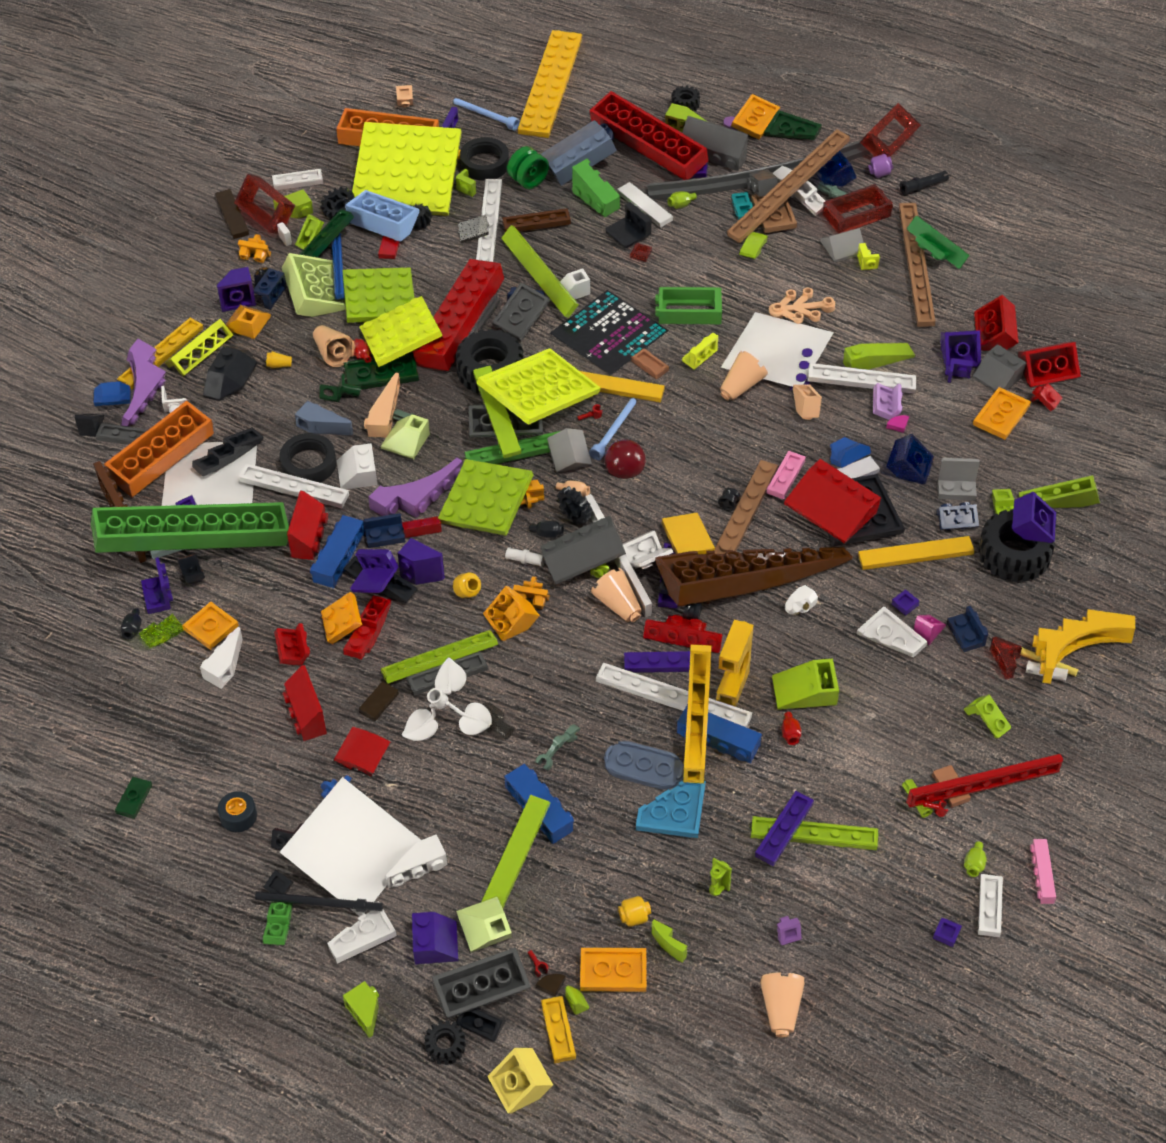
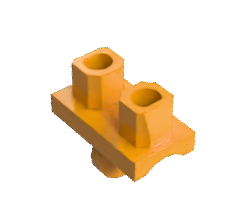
(254, 246)
(533, 494)
(533, 590)

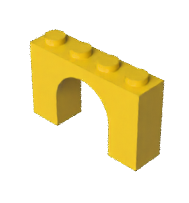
(735, 661)

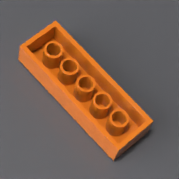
(352, 123)
(159, 448)

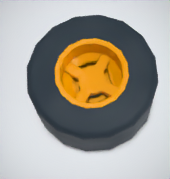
(237, 811)

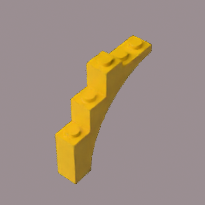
(1075, 634)
(697, 714)

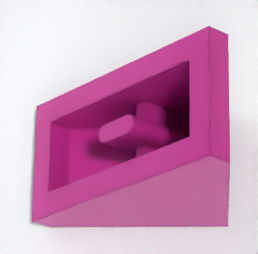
(928, 627)

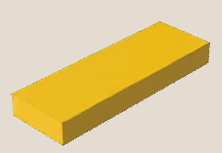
(558, 1029)

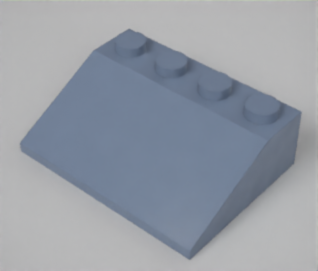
(587, 142)

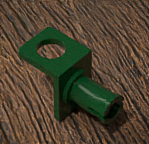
(343, 388)

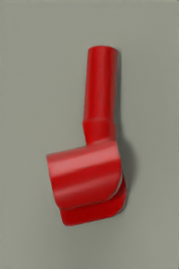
(595, 413)
(938, 808)
(537, 963)

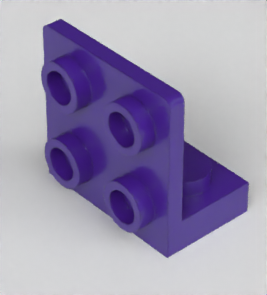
(155, 590)

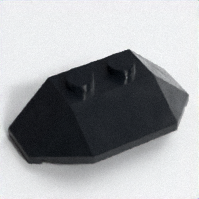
(228, 372)

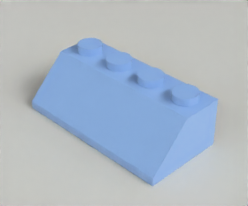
(382, 215)

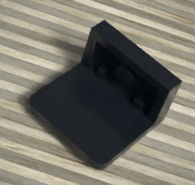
(631, 228)

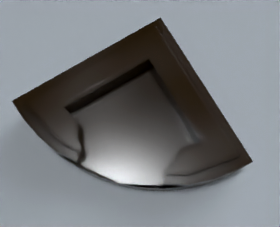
(551, 983)

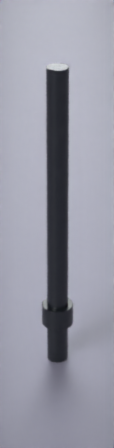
(360, 905)

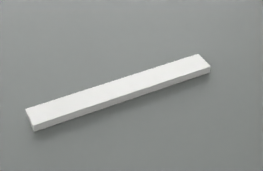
(490, 207)
(623, 563)
(665, 693)

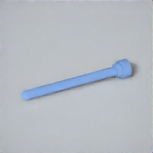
(511, 122)
(598, 450)

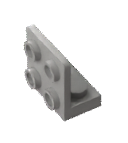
(957, 478)

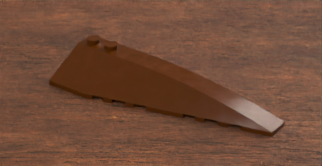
(714, 576)

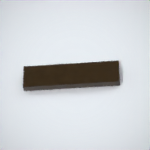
(231, 214)

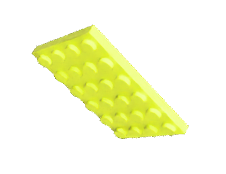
(538, 386)

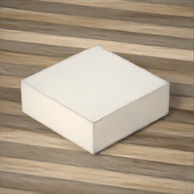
(284, 234)

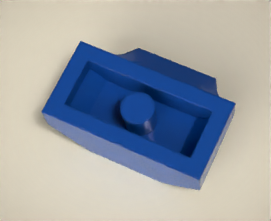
(112, 394)
(847, 451)

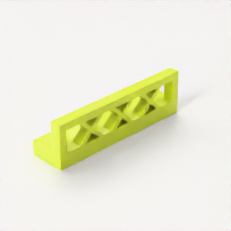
(200, 339)

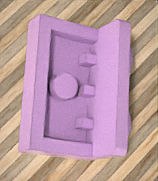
(887, 401)

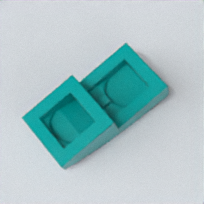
(741, 204)

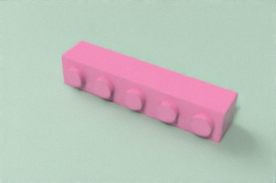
(1043, 871)

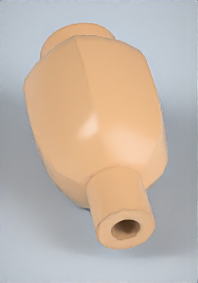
(579, 486)

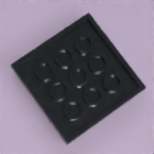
(883, 523)

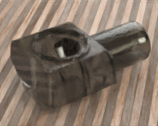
(498, 725)

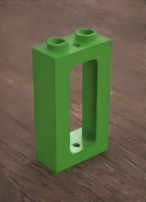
(689, 297)

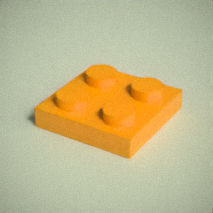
(341, 618)
(210, 625)

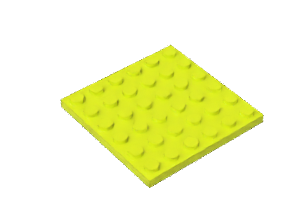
(408, 164)

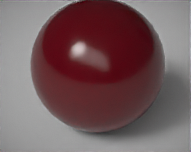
(625, 459)

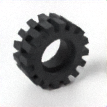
(691, 94)
(442, 1030)

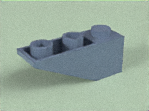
(322, 421)

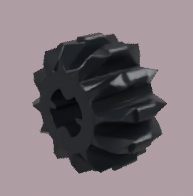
(423, 218)

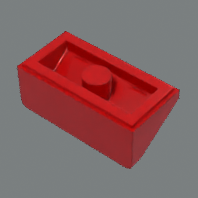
(422, 527)

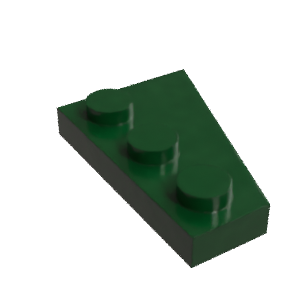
(792, 126)

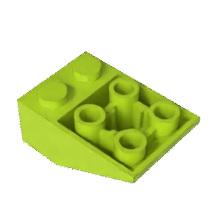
(807, 685)

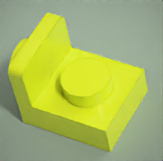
(866, 259)

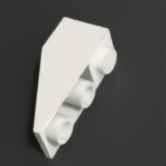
(222, 663)
(420, 859)

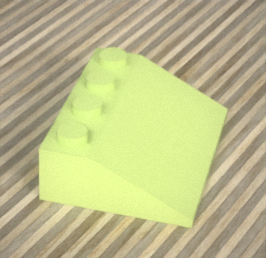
(311, 285)

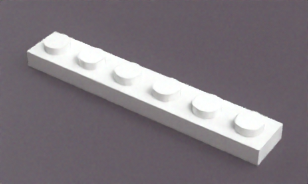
(860, 377)
(292, 485)

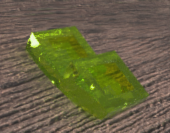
(164, 631)

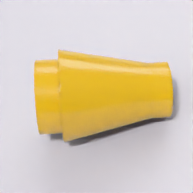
(278, 360)

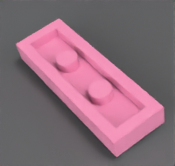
(786, 475)

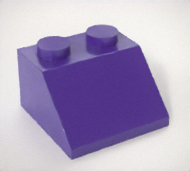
(236, 289)
(961, 345)
(1034, 519)
(420, 563)
(434, 938)

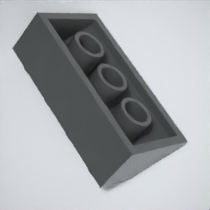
(723, 145)
(481, 426)
(583, 549)
(480, 983)

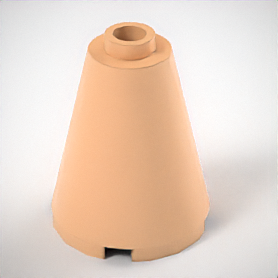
(333, 345)
(742, 376)
(618, 595)
(782, 1001)

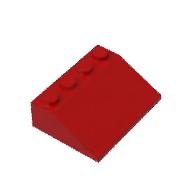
(833, 501)

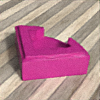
(898, 423)

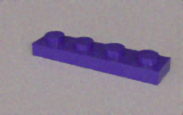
(657, 661)
(784, 828)

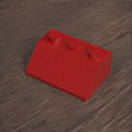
(997, 324)
(1050, 363)
(306, 527)
(304, 705)

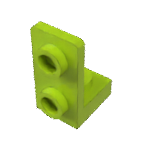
(990, 714)

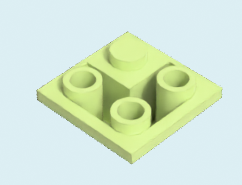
(407, 436)
(484, 924)

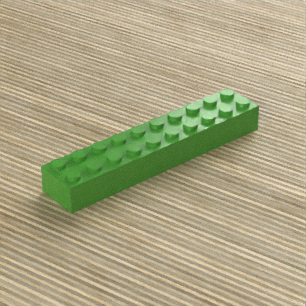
(189, 527)

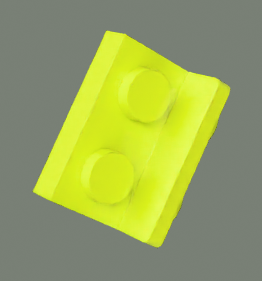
(702, 351)

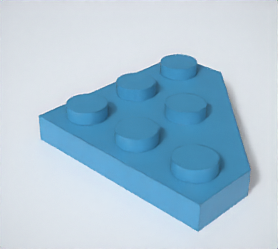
(674, 811)

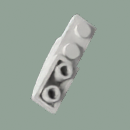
(806, 194)

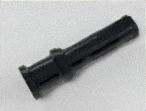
(917, 183)

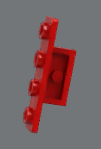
(682, 632)

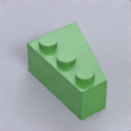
(593, 189)

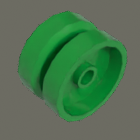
(528, 167)

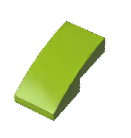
(753, 245)
(1002, 500)
(663, 936)

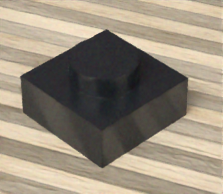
(278, 883)

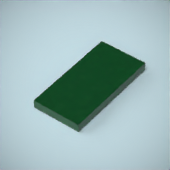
(371, 376)

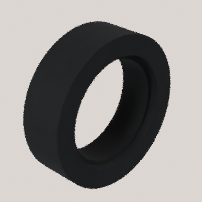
(484, 145)
(305, 442)

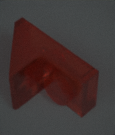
(1005, 655)

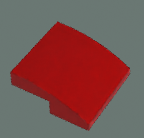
(362, 750)

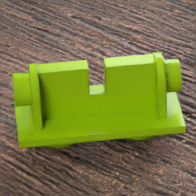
(720, 877)

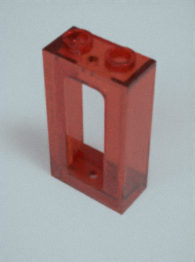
(876, 146)
(869, 195)
(246, 202)

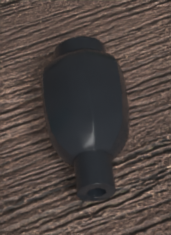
(547, 529)
(131, 624)

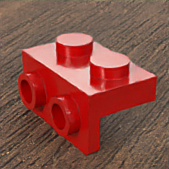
(292, 645)

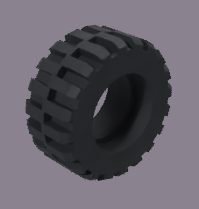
(485, 346)
(1009, 562)

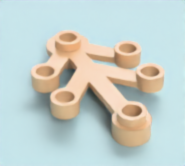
(800, 307)

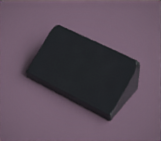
(481, 1023)

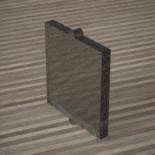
(473, 228)

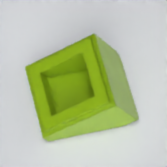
(576, 1000)

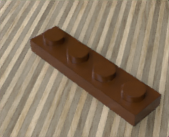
(537, 220)

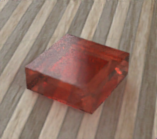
(641, 252)

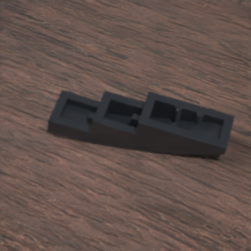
(231, 449)
(396, 588)

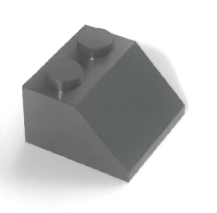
(999, 369)

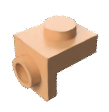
(404, 96)

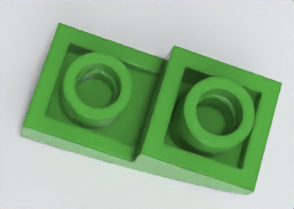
(277, 923)

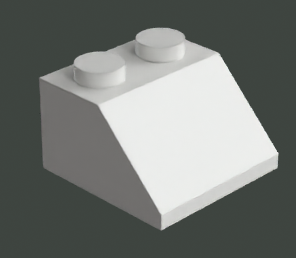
(357, 467)

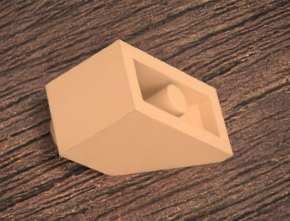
(807, 401)

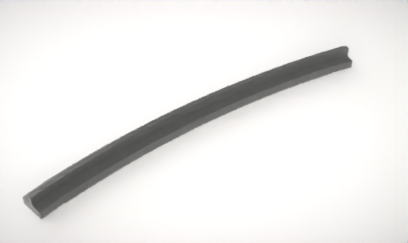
(734, 180)

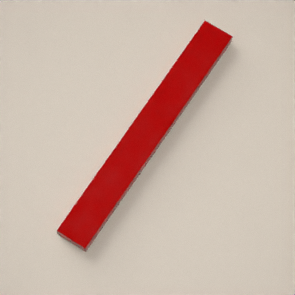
(984, 780)

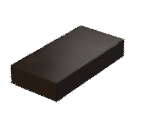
(378, 701)

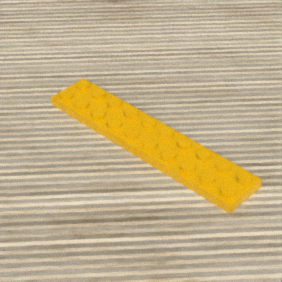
(550, 84)

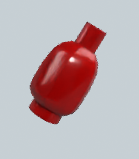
(362, 350)
(791, 729)

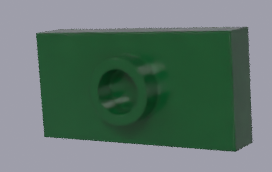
(133, 797)

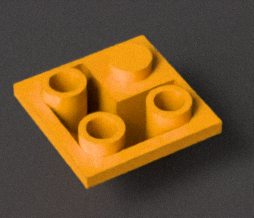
(247, 321)
(510, 614)

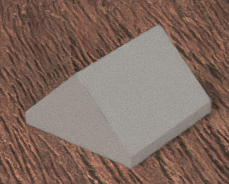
(843, 245)
(569, 450)

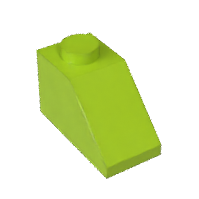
(302, 202)
(363, 1006)

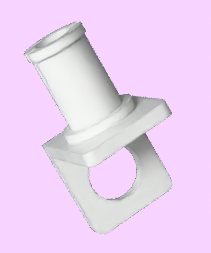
(170, 405)

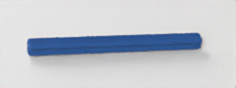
(338, 267)

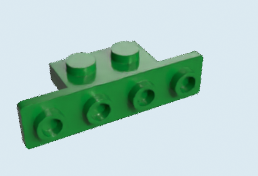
(936, 243)

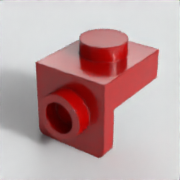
(1047, 396)

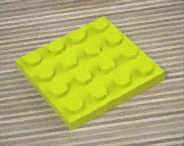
(400, 331)

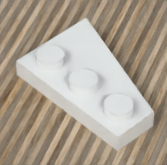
(892, 632)
(366, 933)

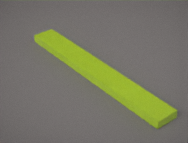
(540, 271)

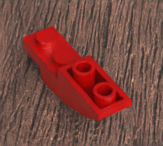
(372, 623)

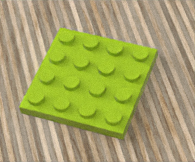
(375, 291)
(485, 497)

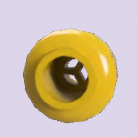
(466, 585)
(634, 911)

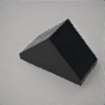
(88, 423)

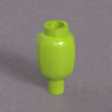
(680, 199)
(975, 860)

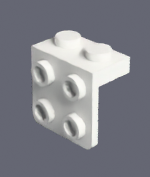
(643, 550)

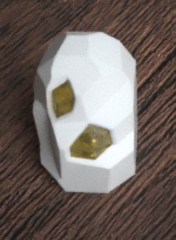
(801, 601)

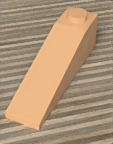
(381, 414)

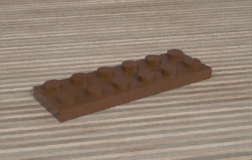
(113, 497)

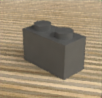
(762, 182)

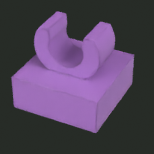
(788, 930)

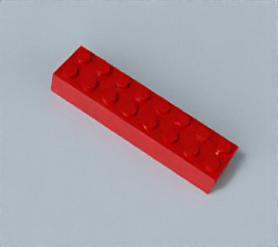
(650, 136)
(460, 312)

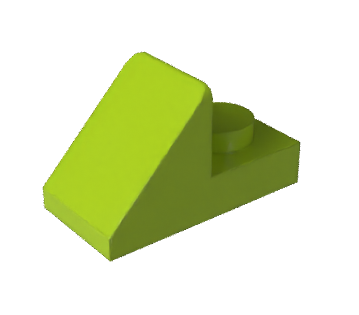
(309, 230)

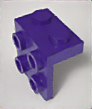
(377, 570)

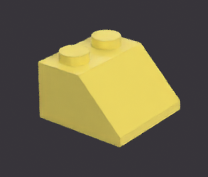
(520, 1079)

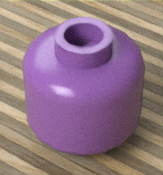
(880, 165)

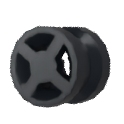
(729, 499)
(692, 611)

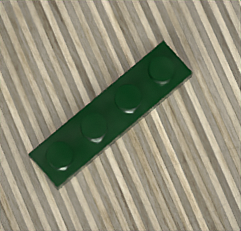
(327, 234)

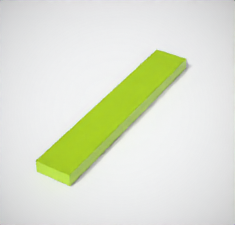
(499, 419)
(438, 656)
(822, 834)
(517, 850)

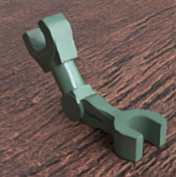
(558, 741)

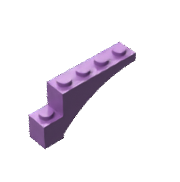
(146, 380)
(416, 495)

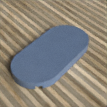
(644, 765)

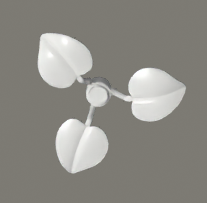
(449, 678)

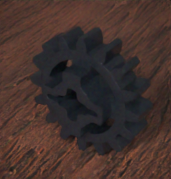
(336, 201)
(574, 505)

